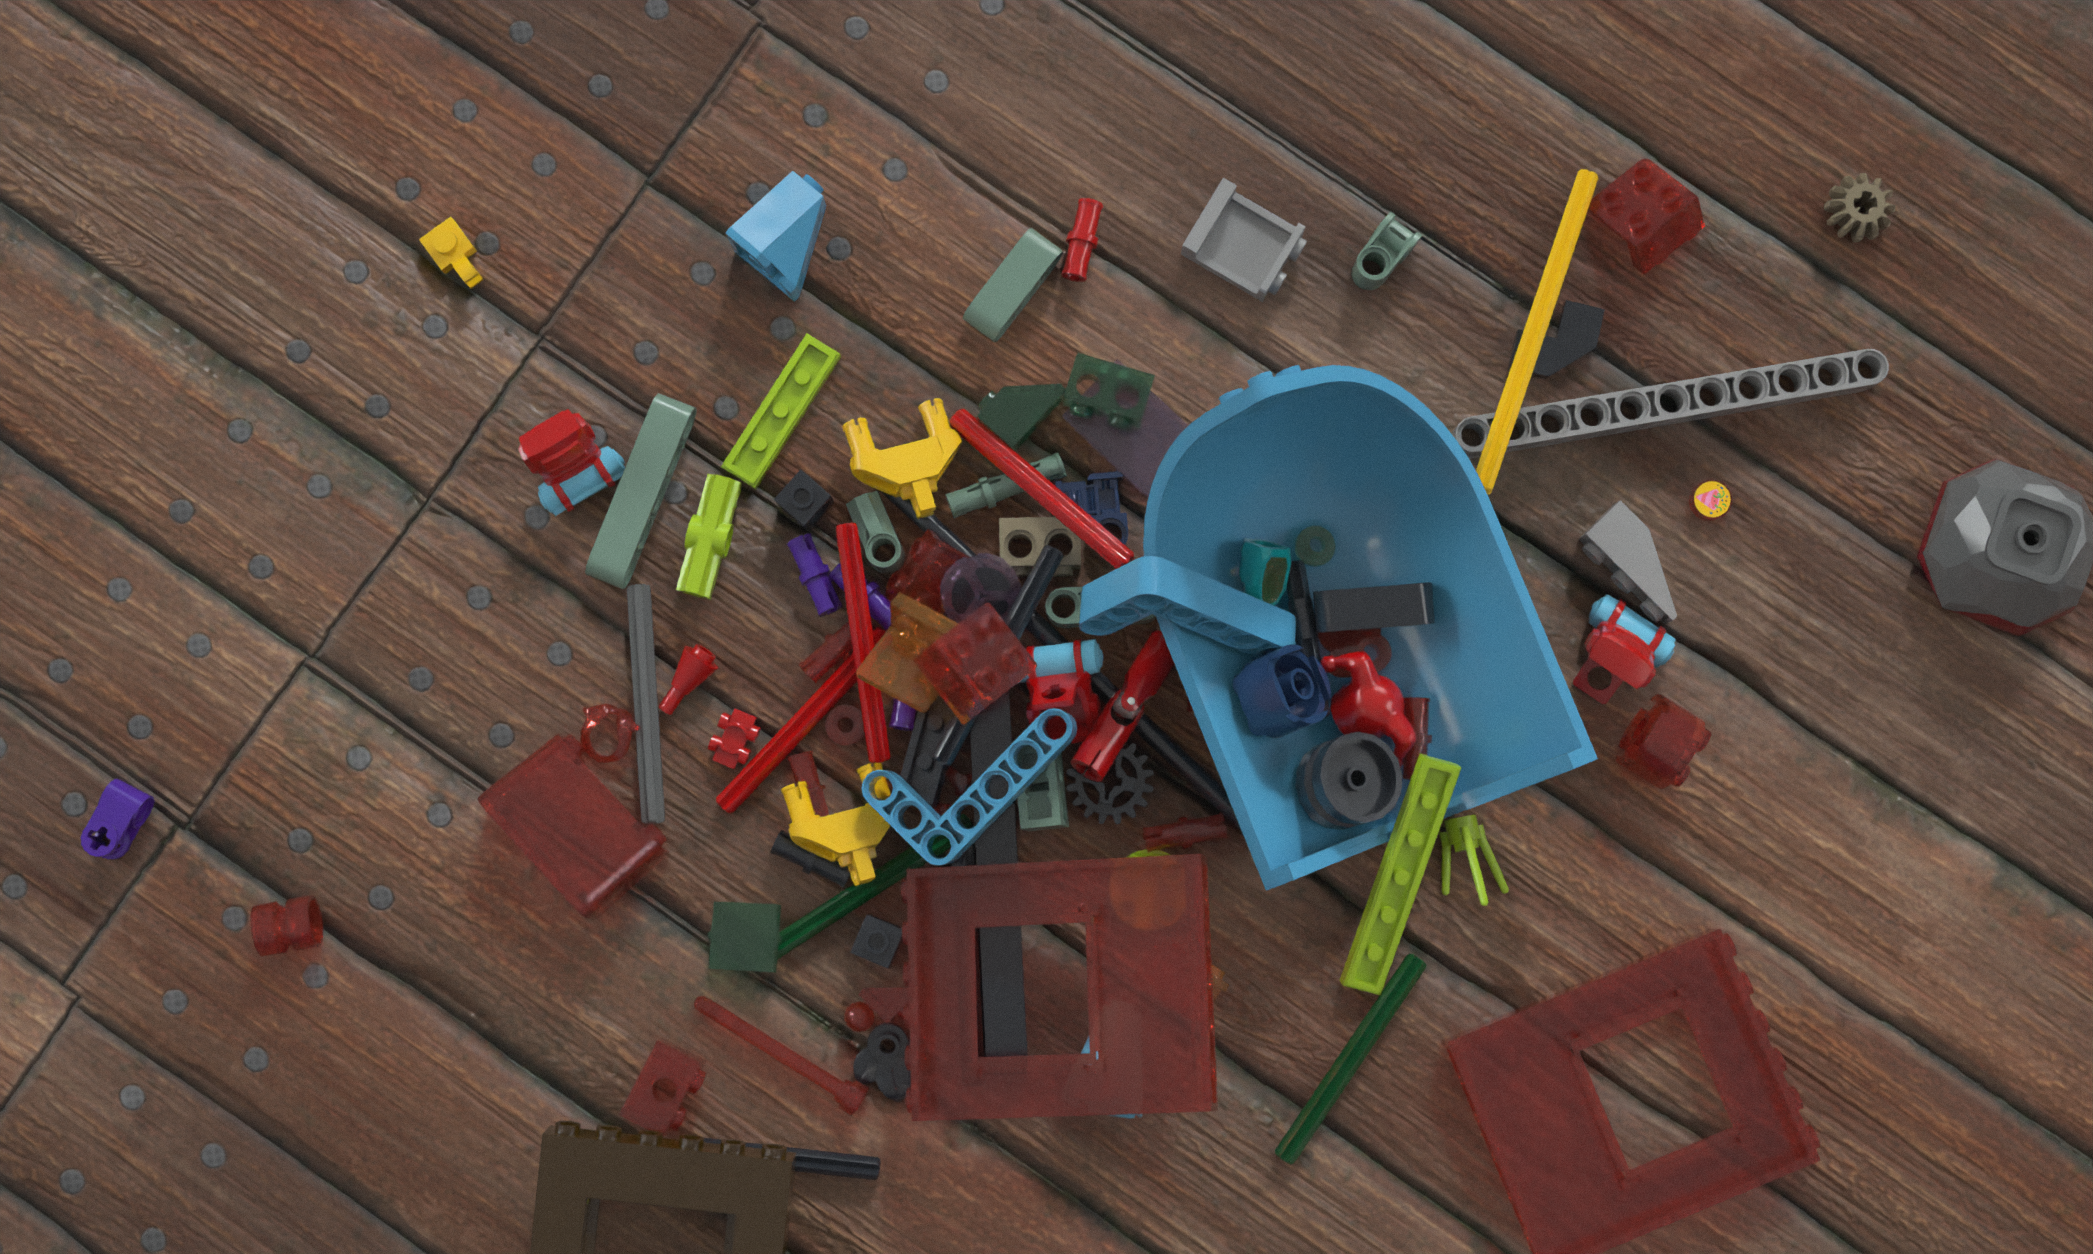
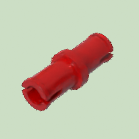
(1082, 240)

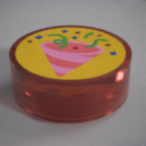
(1710, 500)

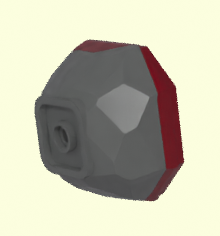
(1979, 554)

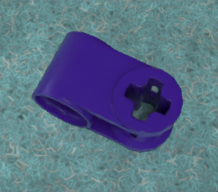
(119, 816)

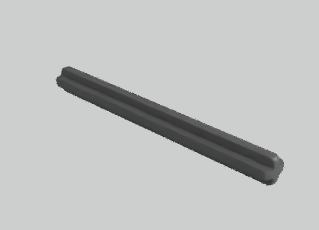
(645, 704)

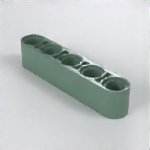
(640, 491)

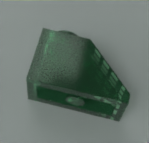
(1018, 410)

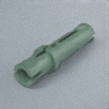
(999, 487)

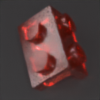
(924, 571)

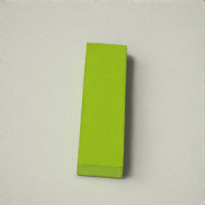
(781, 411)

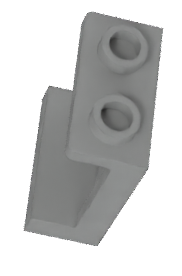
(1243, 242)

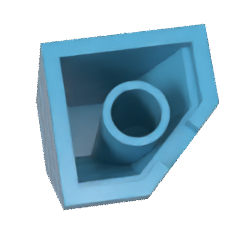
(781, 232)

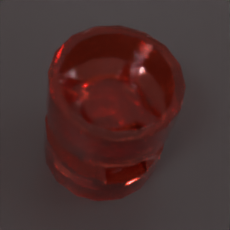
(279, 927)

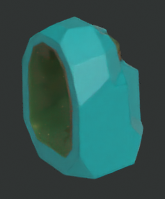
(1264, 569)

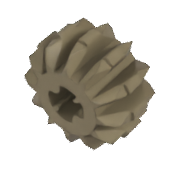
(1869, 197)

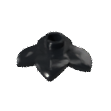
(885, 1065)

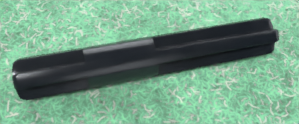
(1301, 606)

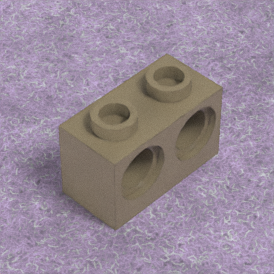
(1039, 532)

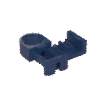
(1099, 498)

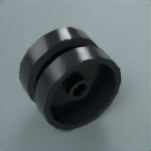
(1348, 781)

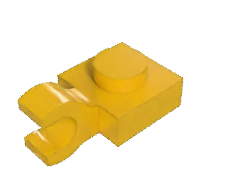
(451, 250)

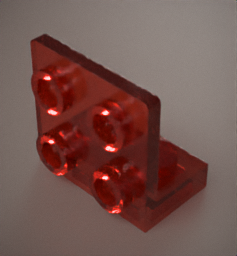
(975, 663)

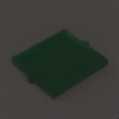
(745, 936)

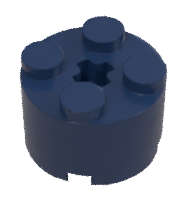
(1282, 692)

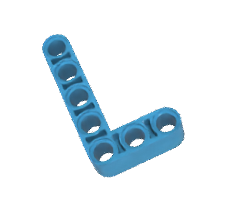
(1187, 599)
(977, 794)

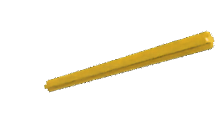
(1535, 328)

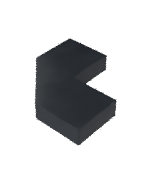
(1575, 338)

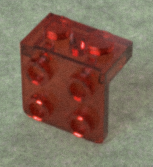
(1649, 213)

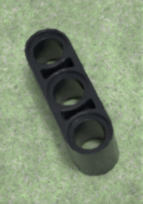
(1374, 607)

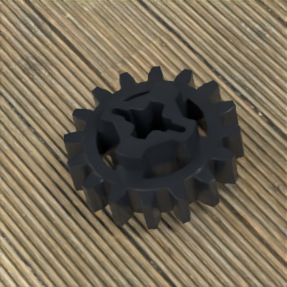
(1128, 785)

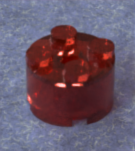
(1662, 742)

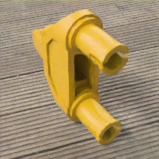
(909, 468)
(842, 836)

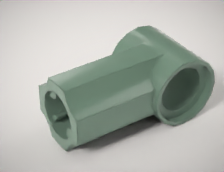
(876, 530)

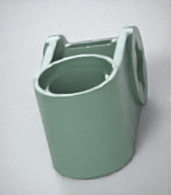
(1387, 248)

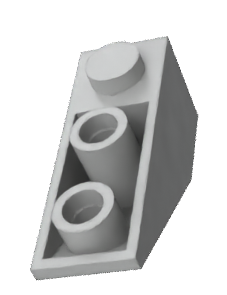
(1630, 554)

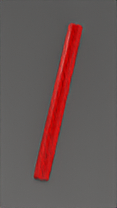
(1041, 489)
(862, 639)
(791, 733)

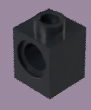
(804, 500)
(878, 941)

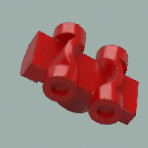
(738, 730)

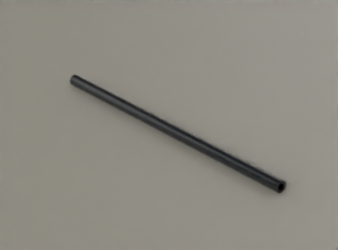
(1100, 684)

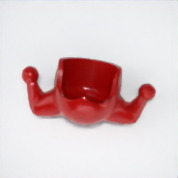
(1370, 702)

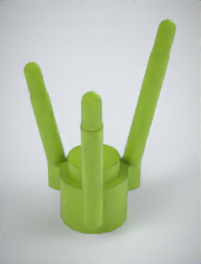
(1465, 836)

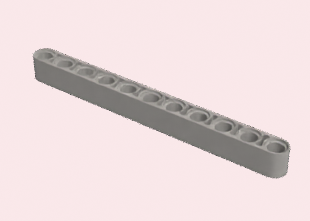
(1688, 403)

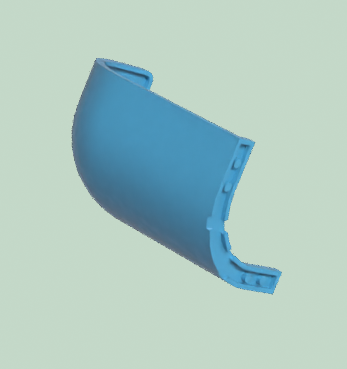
(1402, 509)

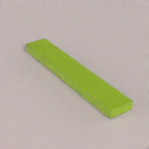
(1400, 874)

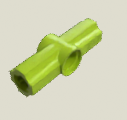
(709, 536)

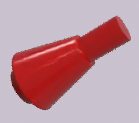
(693, 668)

